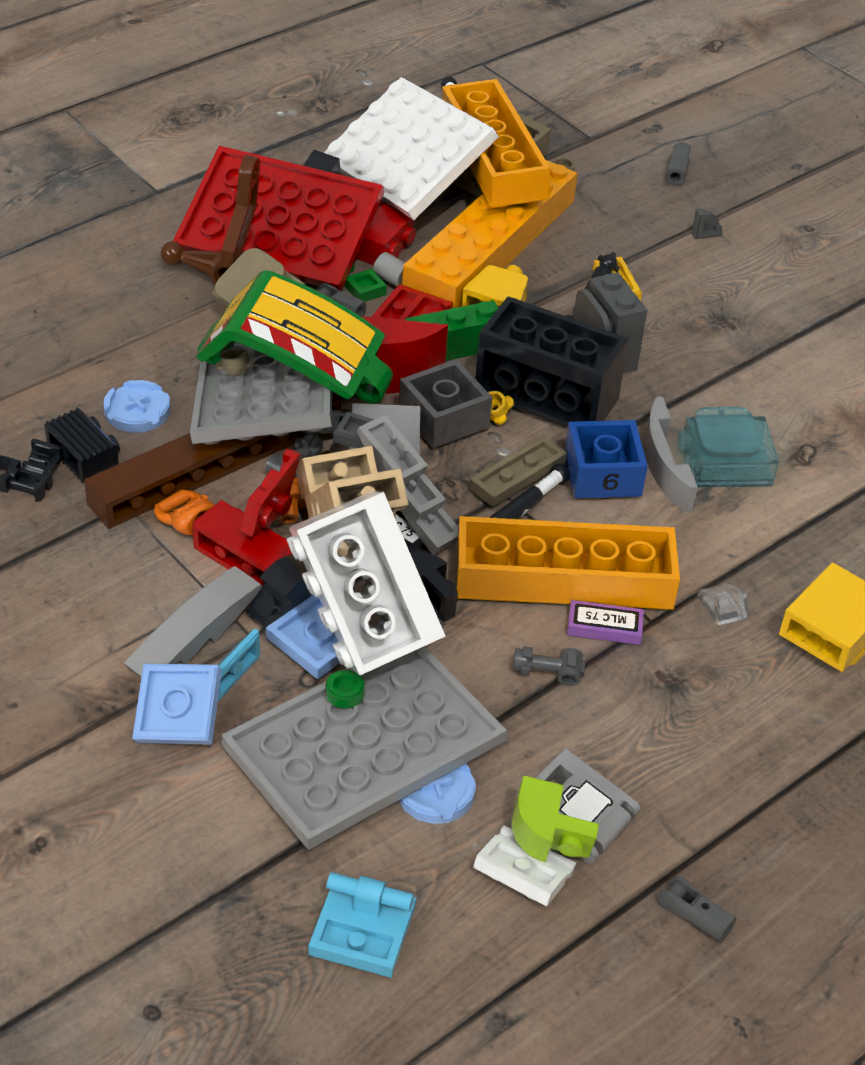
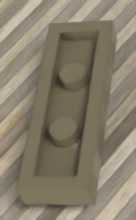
(517, 471)

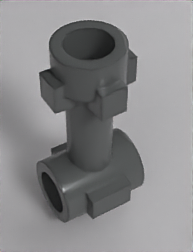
(307, 446)
(569, 665)

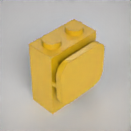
(829, 618)

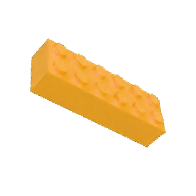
(512, 166)
(566, 562)

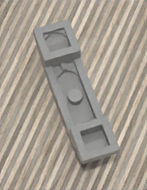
(674, 480)

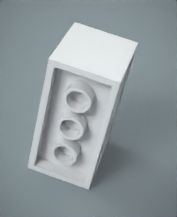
(390, 585)

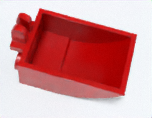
(410, 347)

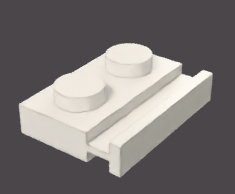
(512, 866)

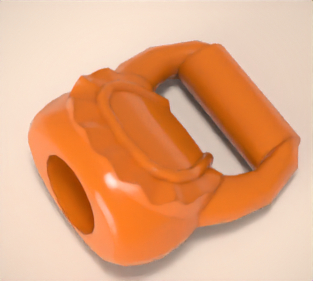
(184, 516)

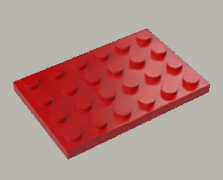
(301, 218)

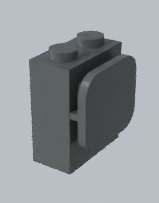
(615, 308)

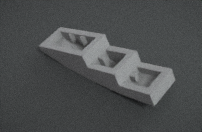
(424, 499)
(196, 621)

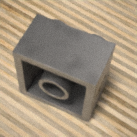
(449, 402)

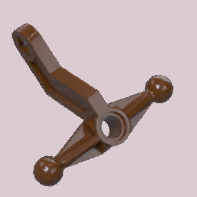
(217, 262)

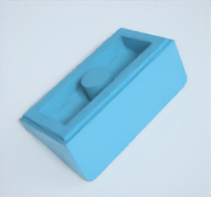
(239, 660)

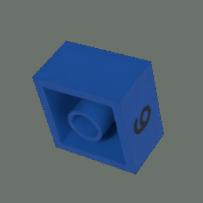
(605, 459)

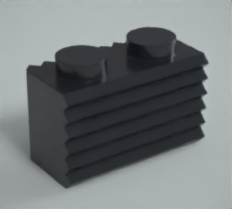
(82, 443)

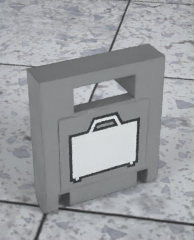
(591, 798)

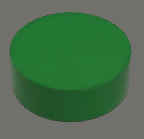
(345, 689)

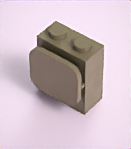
(242, 272)

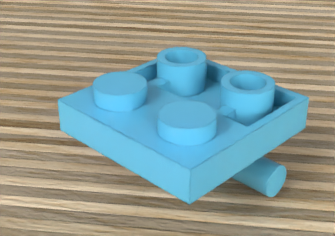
(362, 924)

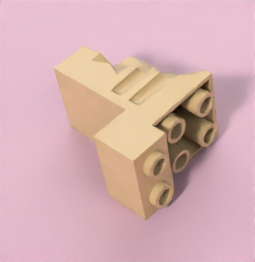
(343, 476)

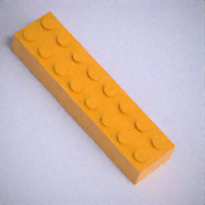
(485, 238)

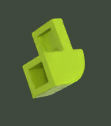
(541, 827)

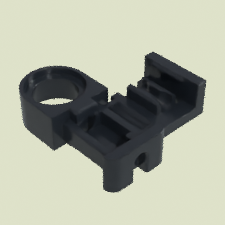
(35, 474)

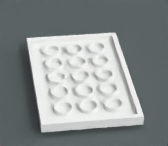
(411, 146)

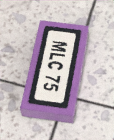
(605, 622)

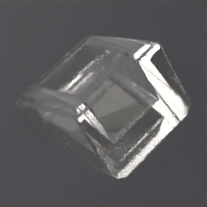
(724, 603)

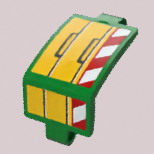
(303, 333)

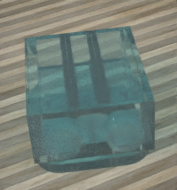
(728, 448)

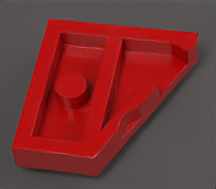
(409, 302)
(271, 497)

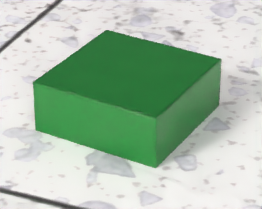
(365, 285)

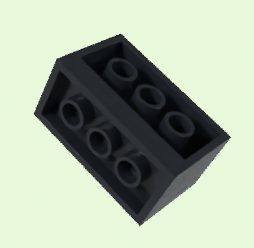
(550, 363)

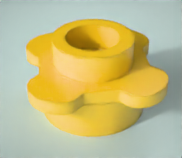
(503, 404)

